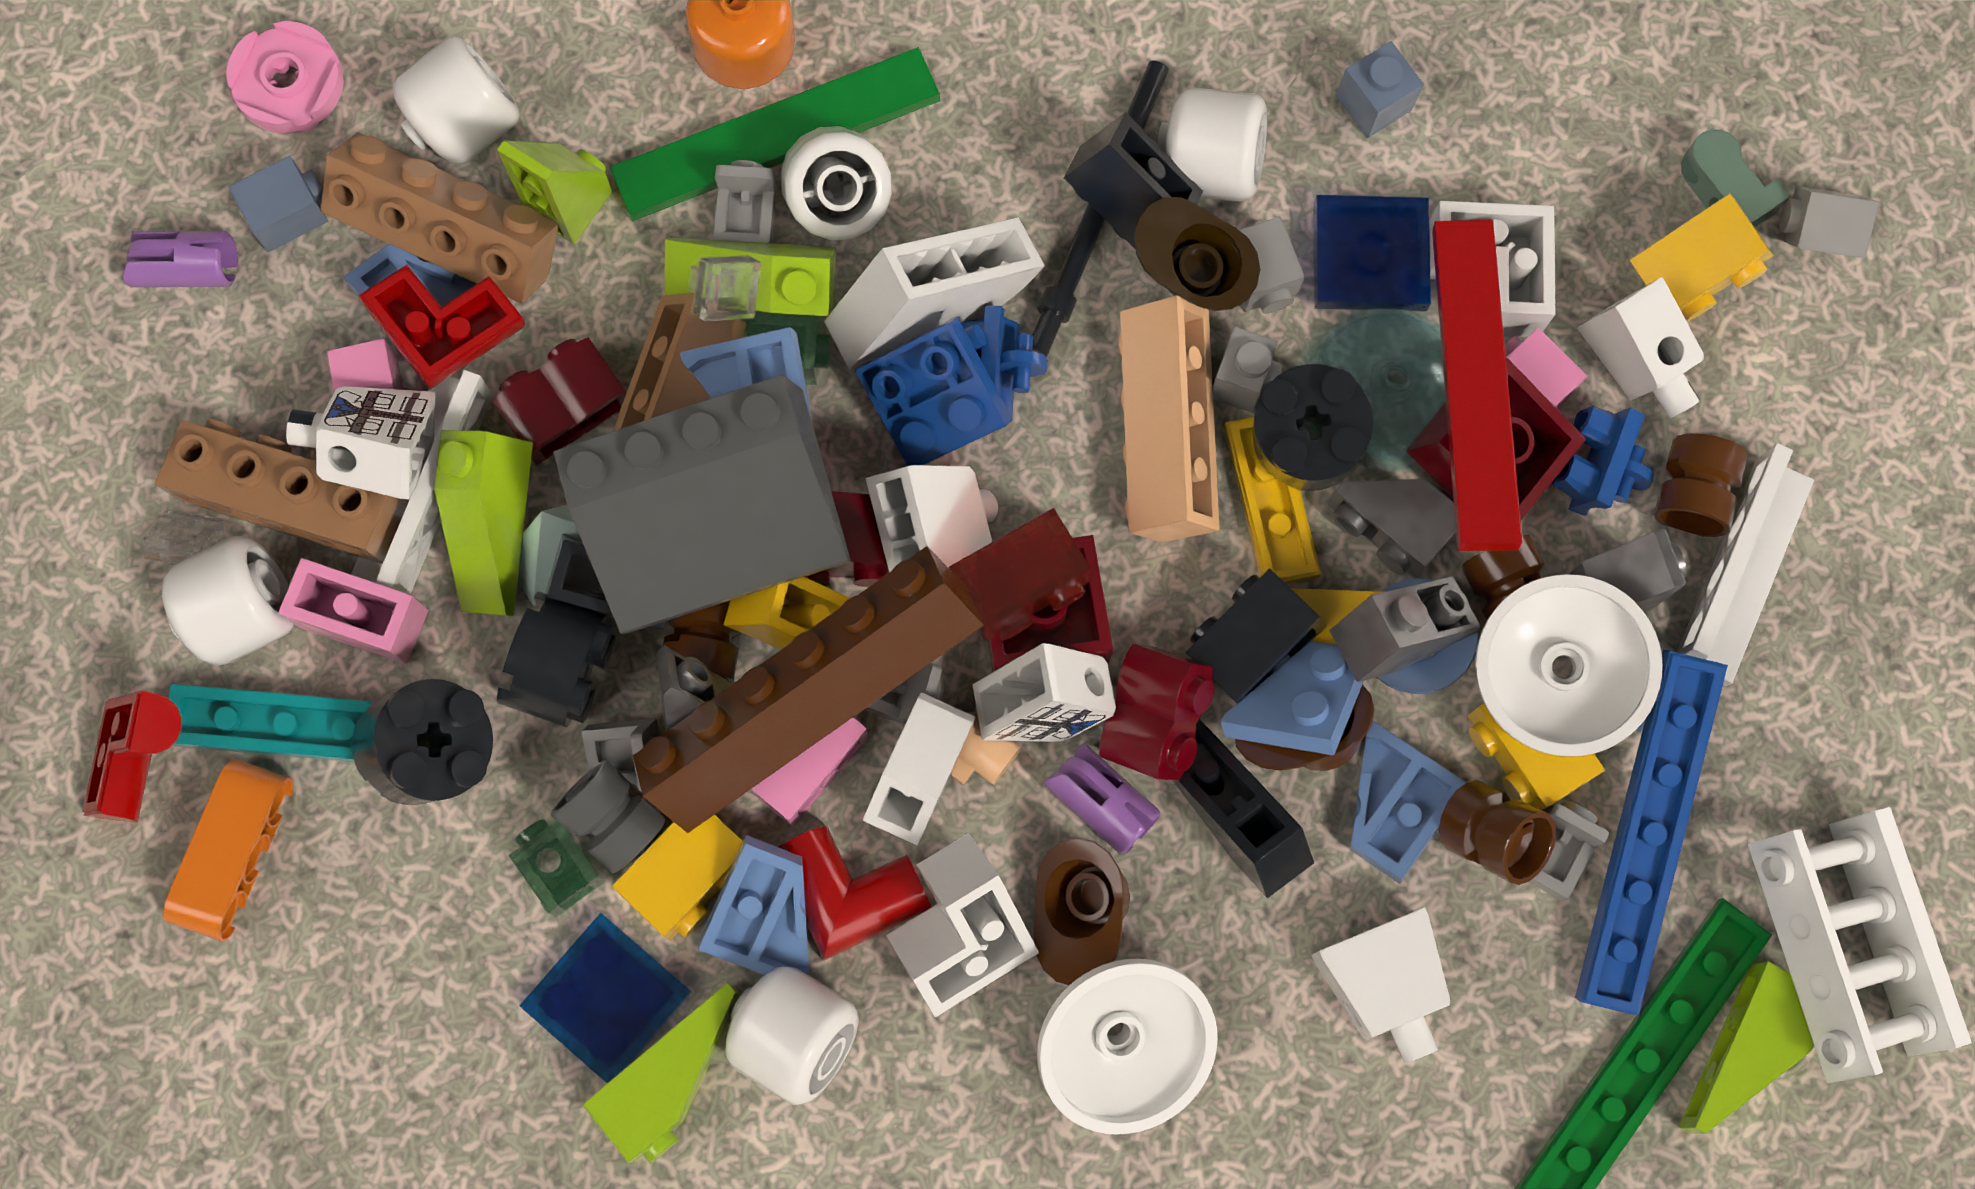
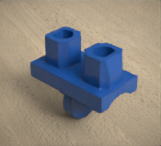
(1007, 354)
(1612, 463)

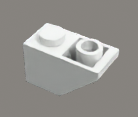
(918, 768)

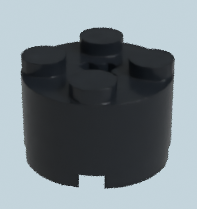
(1332, 400)
(554, 660)
(413, 774)

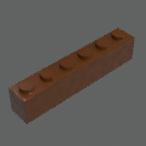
(806, 690)

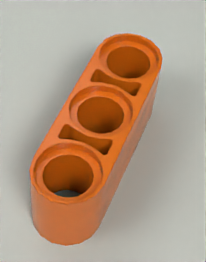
(225, 849)

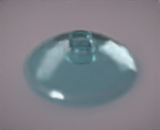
(1367, 348)

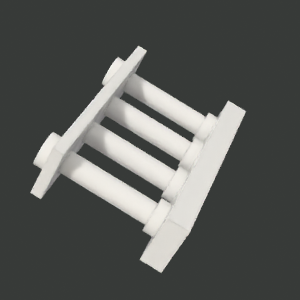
(1897, 932)

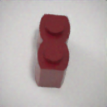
(561, 398)
(1157, 712)

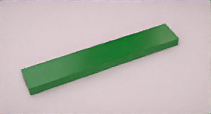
(766, 135)
(1649, 1052)

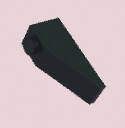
(1244, 815)

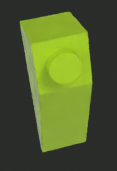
(557, 183)
(790, 277)
(482, 514)
(1755, 1047)
(658, 1088)

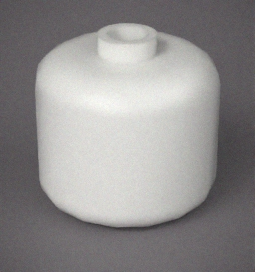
(454, 102)
(1218, 141)
(820, 157)
(226, 600)
(791, 1034)

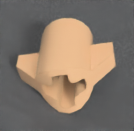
(984, 757)

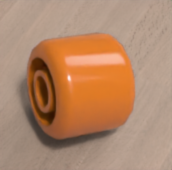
(741, 40)

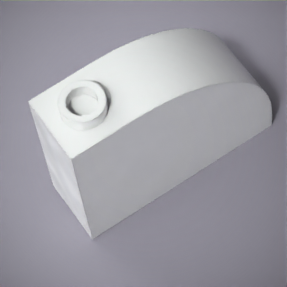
(929, 283)

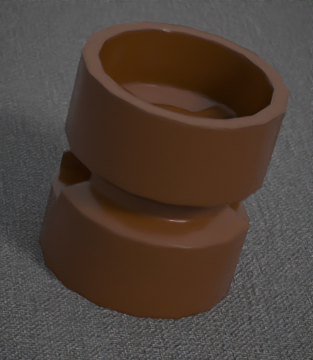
(1701, 482)
(1503, 572)
(706, 639)
(1497, 832)

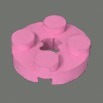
(276, 50)

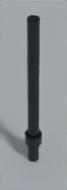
(1059, 299)

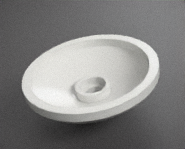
(1611, 655)
(1144, 1070)

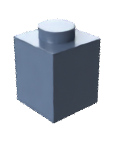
(1379, 89)
(280, 203)

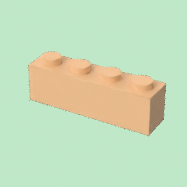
(1168, 420)

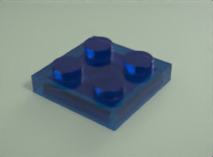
(1371, 253)
(605, 998)

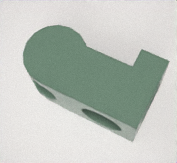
(1716, 168)

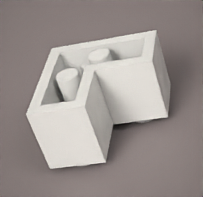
(1523, 259)
(967, 935)

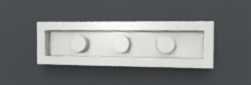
(456, 408)
(1747, 562)

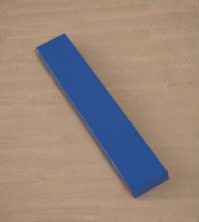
(1650, 834)

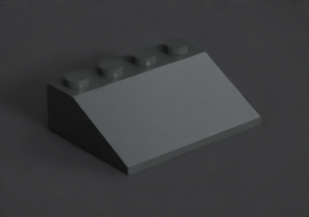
(703, 504)

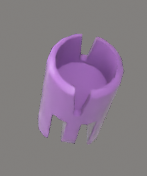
(180, 259)
(1103, 799)

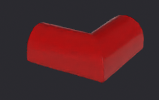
(439, 338)
(128, 736)
(848, 910)

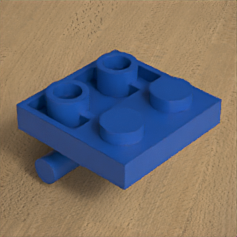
(935, 392)

